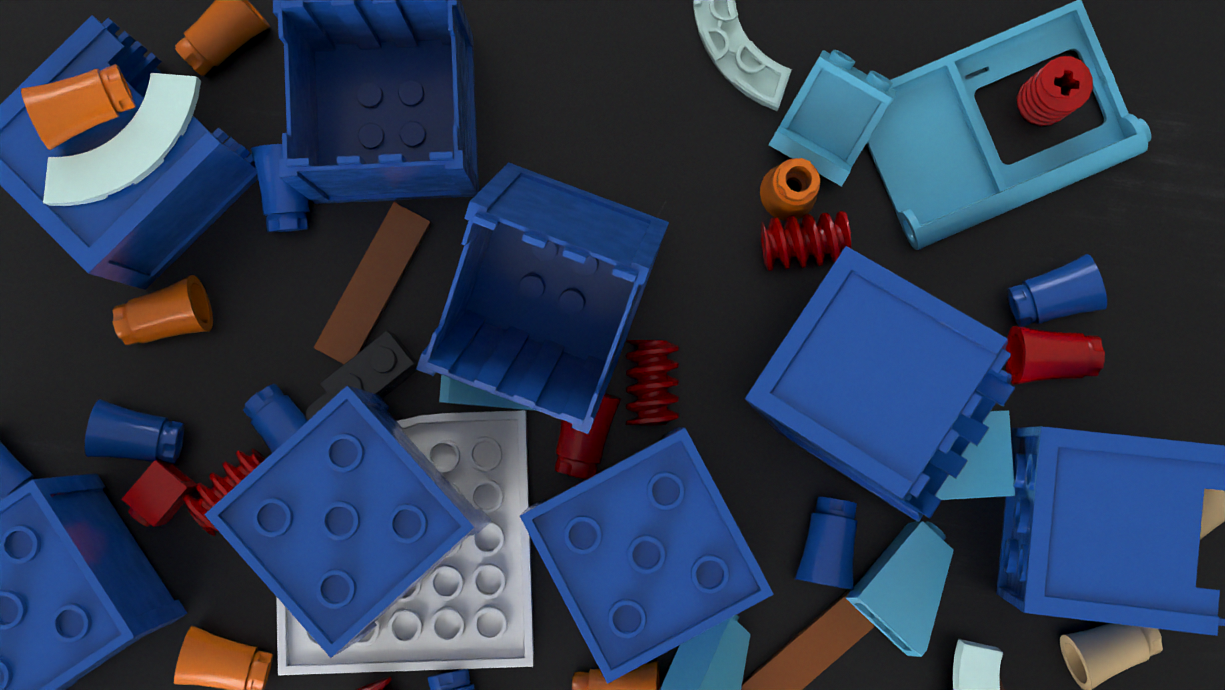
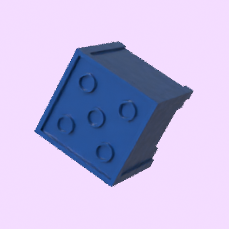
(378, 100)
(147, 223)
(544, 294)
(884, 383)
(345, 519)
(1109, 528)
(646, 554)
(71, 584)

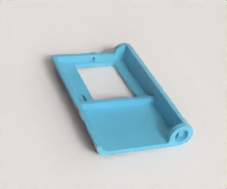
(939, 150)

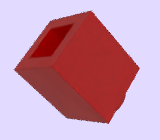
(158, 493)

